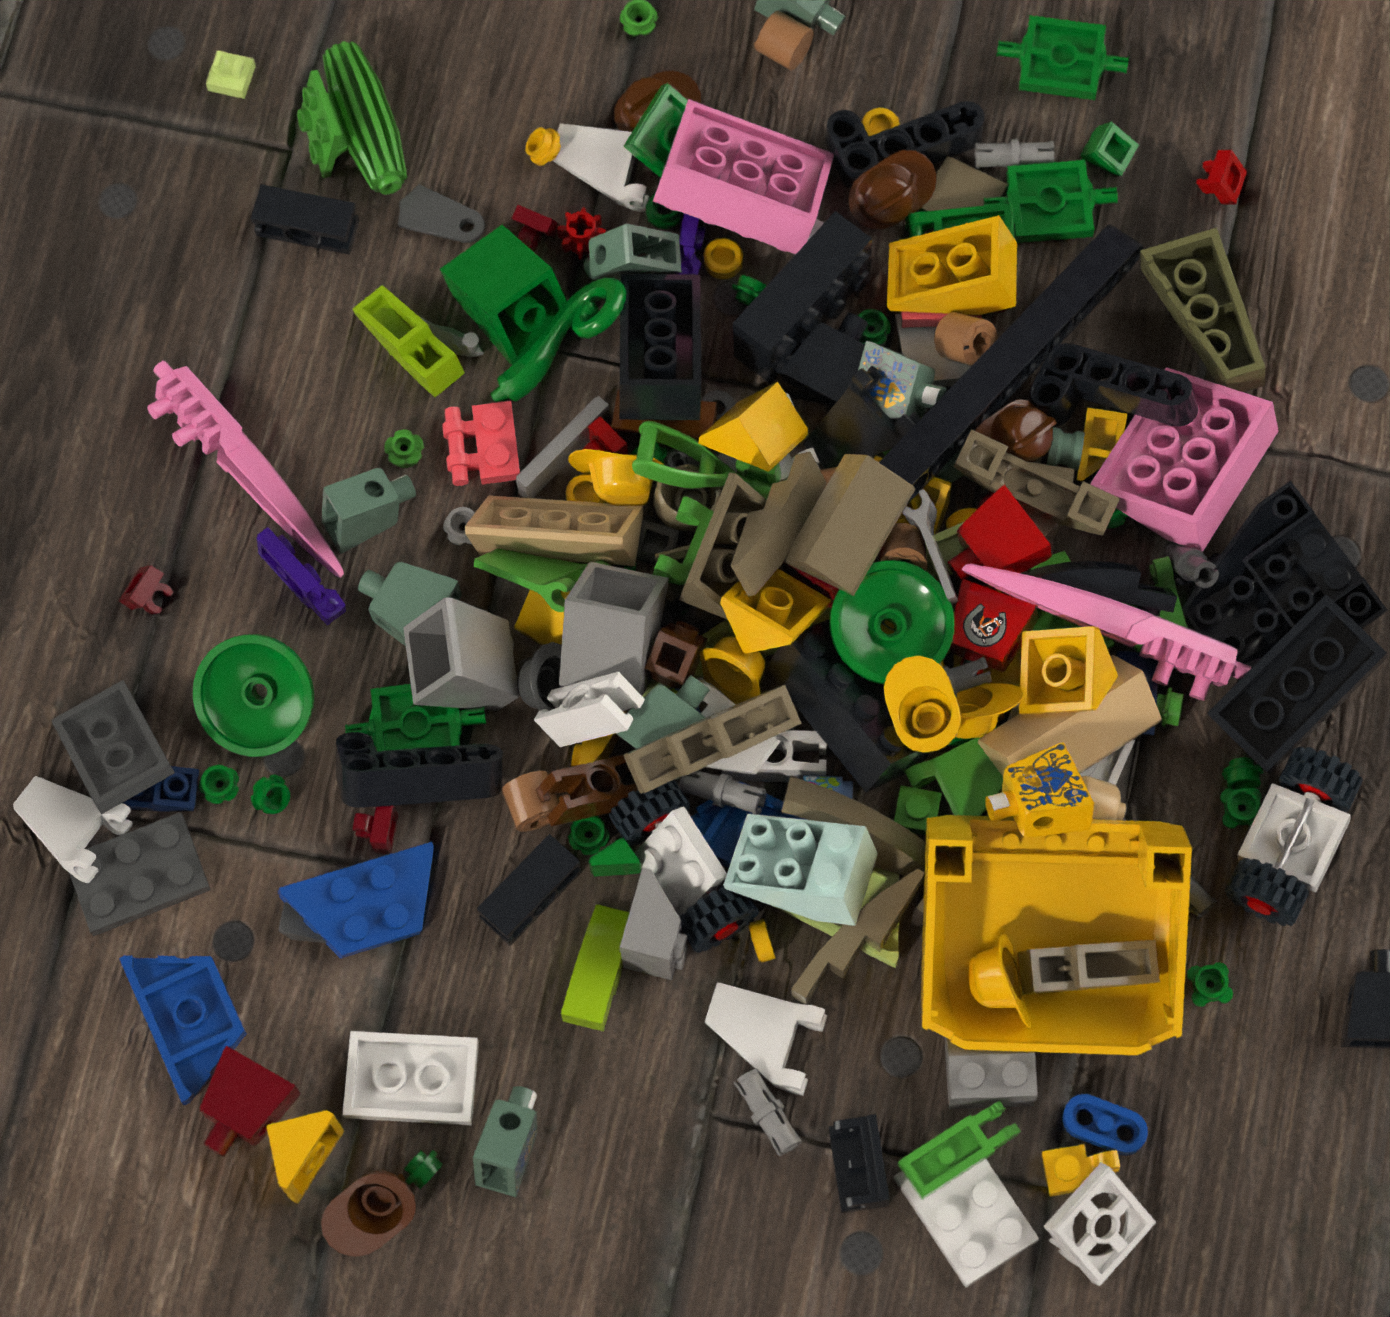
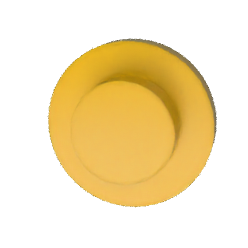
(543, 145)

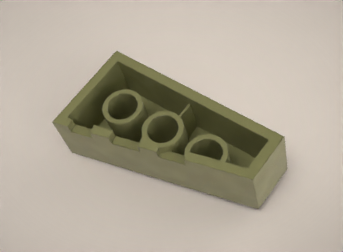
(1206, 304)

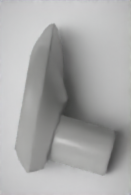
(458, 342)

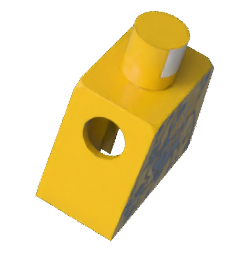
(1043, 795)

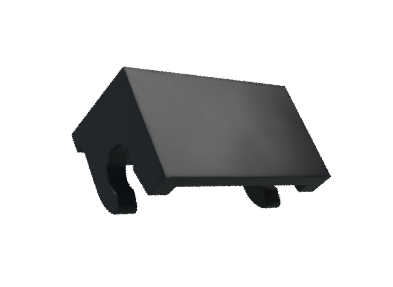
(859, 1164)

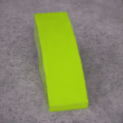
(409, 340)
(596, 970)

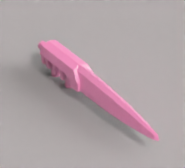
(207, 420)
(1161, 639)

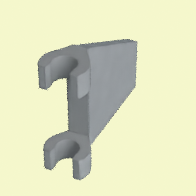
(924, 519)

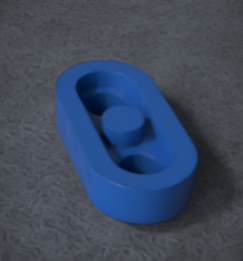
(1105, 1122)

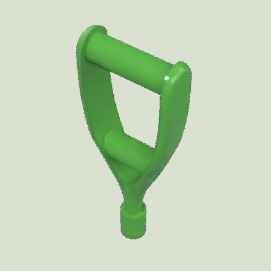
(709, 462)

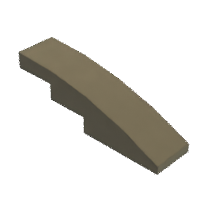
(771, 531)
(712, 739)
(896, 846)
(873, 927)

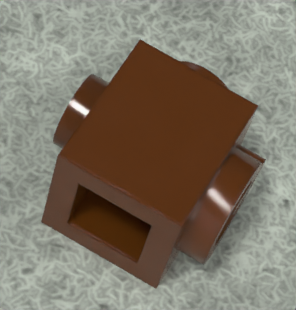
(675, 654)

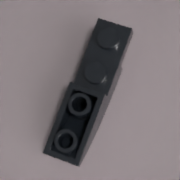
(1110, 580)

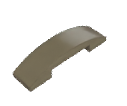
(1034, 488)

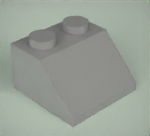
(653, 932)
(989, 1076)

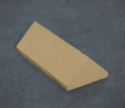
(557, 529)
(1088, 735)

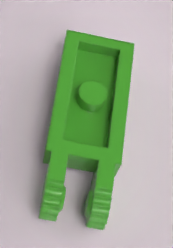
(955, 1151)

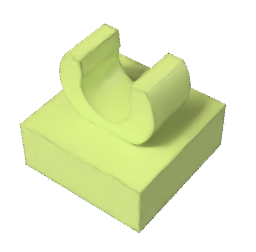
(230, 74)

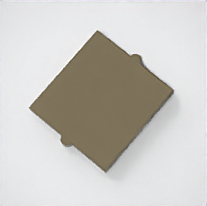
(962, 187)

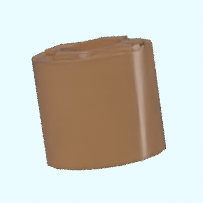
(784, 40)
(963, 337)
(906, 545)
(524, 804)

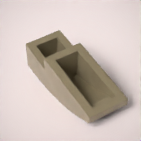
(1088, 966)

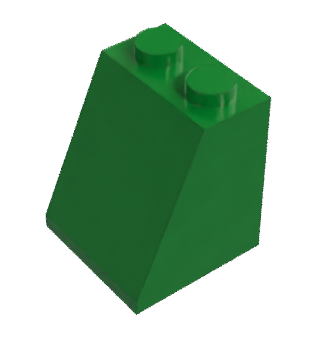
(505, 291)

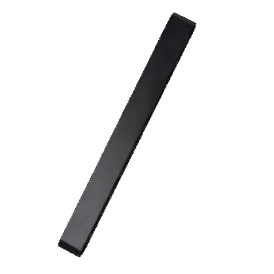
(1013, 358)

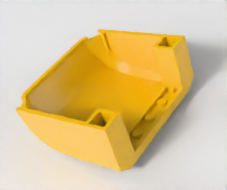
(1052, 893)

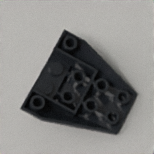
(1274, 576)

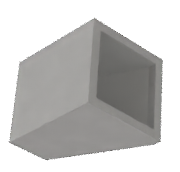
(611, 624)
(460, 657)

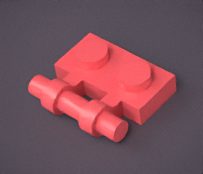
(495, 443)

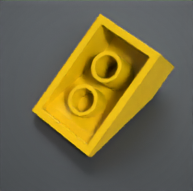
(954, 270)

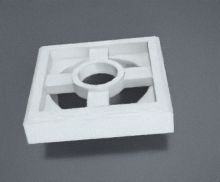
(1136, 1226)

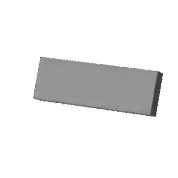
(556, 453)

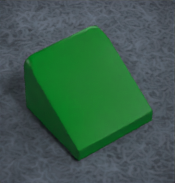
(1109, 149)
(615, 860)

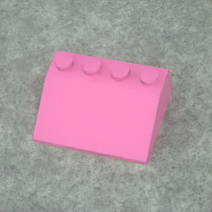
(744, 178)
(1189, 474)

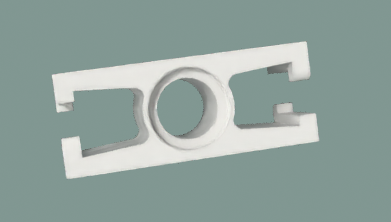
(589, 709)
(791, 742)

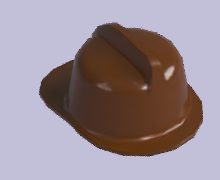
(642, 91)
(892, 189)
(1021, 428)
(368, 1213)

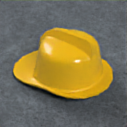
(613, 476)
(732, 671)
(922, 704)
(982, 706)
(996, 979)

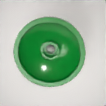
(908, 600)
(233, 709)

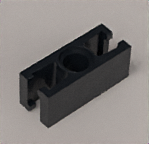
(305, 219)
(529, 890)

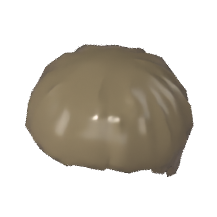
(668, 499)

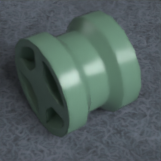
(1066, 449)

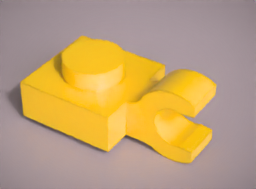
(1070, 1166)

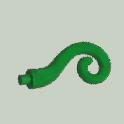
(586, 322)

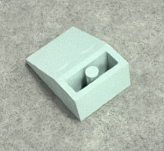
(803, 866)

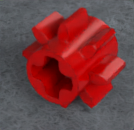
(578, 223)

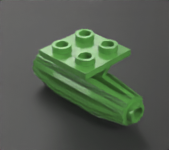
(352, 118)

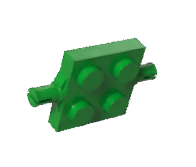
(1062, 57)
(1052, 200)
(401, 725)

